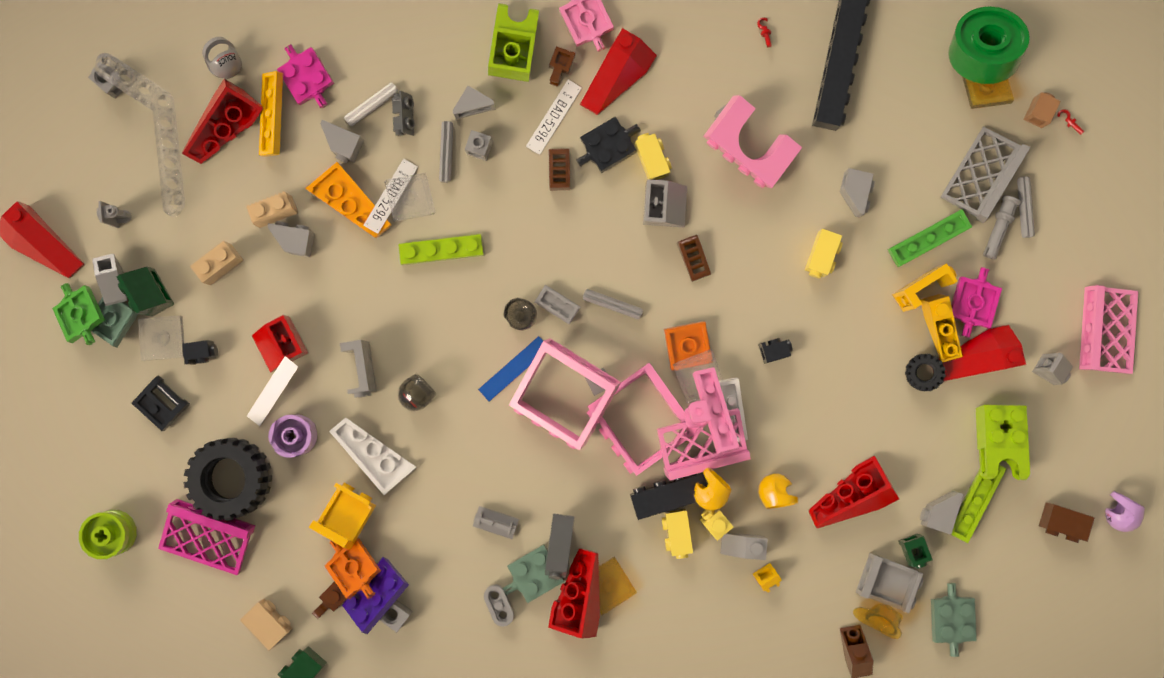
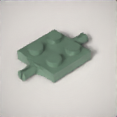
(530, 575)
(953, 619)

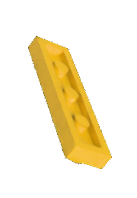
(271, 114)

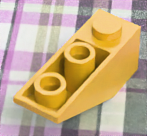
(942, 326)

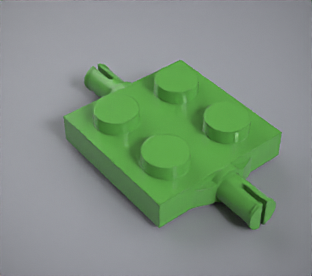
(78, 314)

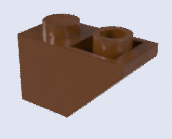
(856, 651)

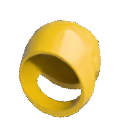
(773, 492)
(715, 494)

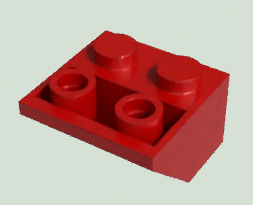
(279, 340)

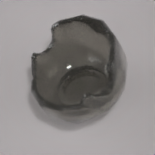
(520, 314)

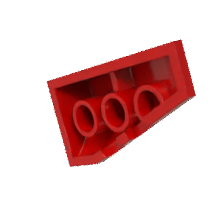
(622, 67)
(859, 494)

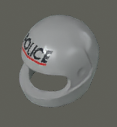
(225, 64)

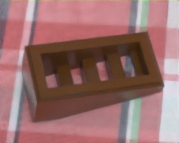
(558, 186)
(681, 245)

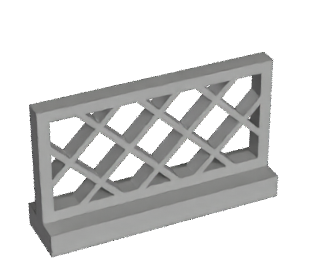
(1000, 183)

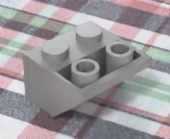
(664, 203)

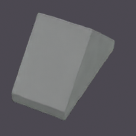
(472, 103)

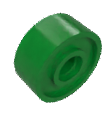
(988, 45)

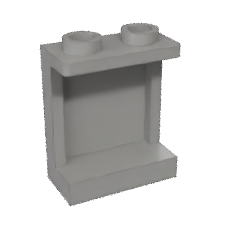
(364, 367)
(890, 583)

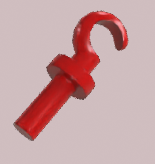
(766, 32)
(1071, 122)

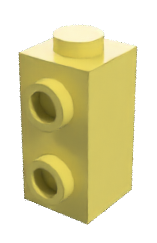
(651, 156)
(822, 254)
(715, 523)
(678, 532)

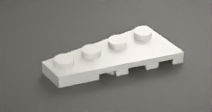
(373, 457)

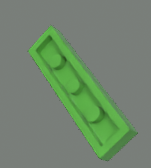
(929, 238)

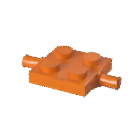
(352, 569)

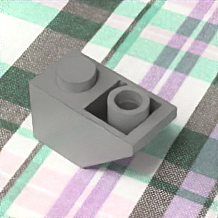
(856, 189)
(293, 240)
(106, 270)

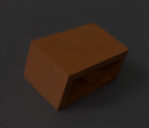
(1067, 522)

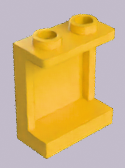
(907, 297)
(344, 516)

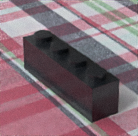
(665, 495)

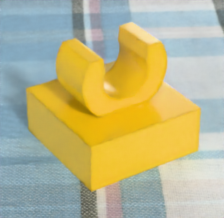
(767, 577)

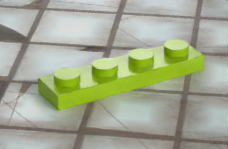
(441, 249)
(975, 505)

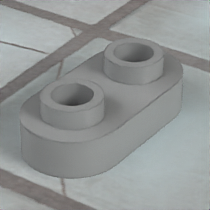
(499, 604)

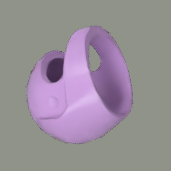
(1126, 515)

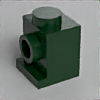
(923, 554)

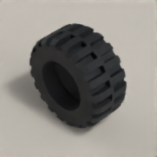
(200, 478)

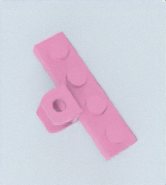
(712, 411)

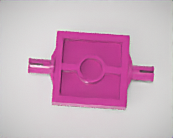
(305, 76)
(975, 302)

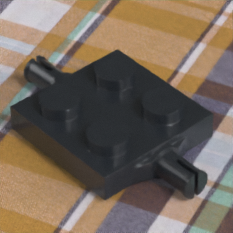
(608, 144)

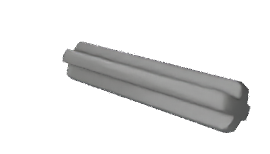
(446, 151)
(1026, 207)
(612, 304)

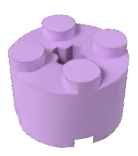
(284, 443)

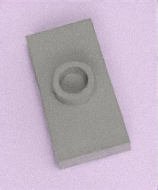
(557, 304)

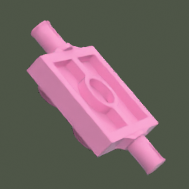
(586, 21)

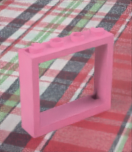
(583, 367)
(618, 448)

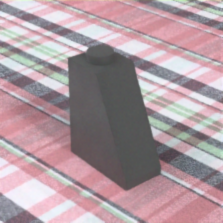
(559, 546)

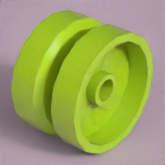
(107, 534)

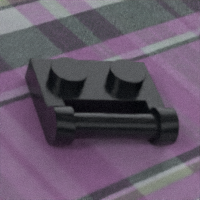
(157, 410)

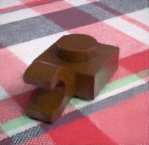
(560, 62)
(331, 598)

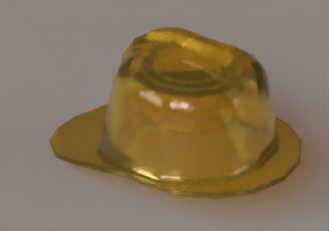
(882, 618)

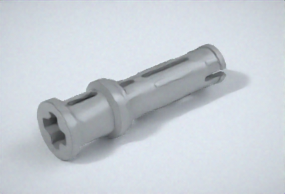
(1004, 218)

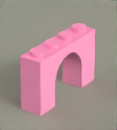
(725, 136)

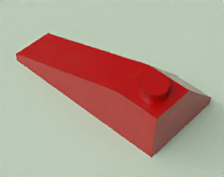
(223, 119)
(35, 239)
(988, 352)
(578, 604)

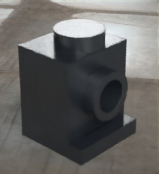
(775, 350)
(199, 351)

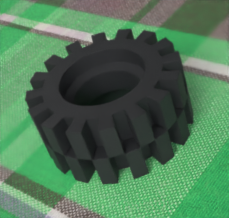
(934, 382)

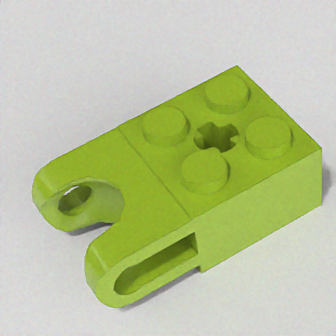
(515, 39)
(1004, 444)

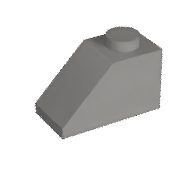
(342, 142)
(1053, 368)
(942, 512)
(744, 546)

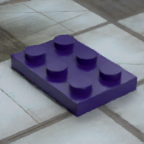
(387, 587)

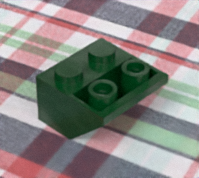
(144, 291)

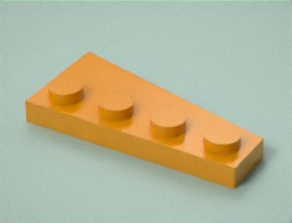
(345, 196)

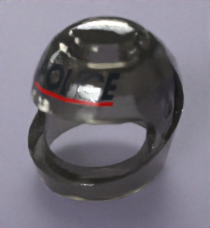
(415, 393)

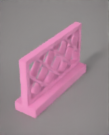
(1094, 328)
(697, 464)

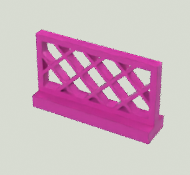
(233, 527)

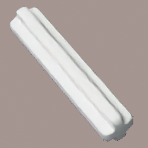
(371, 104)

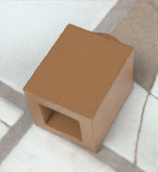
(1042, 110)

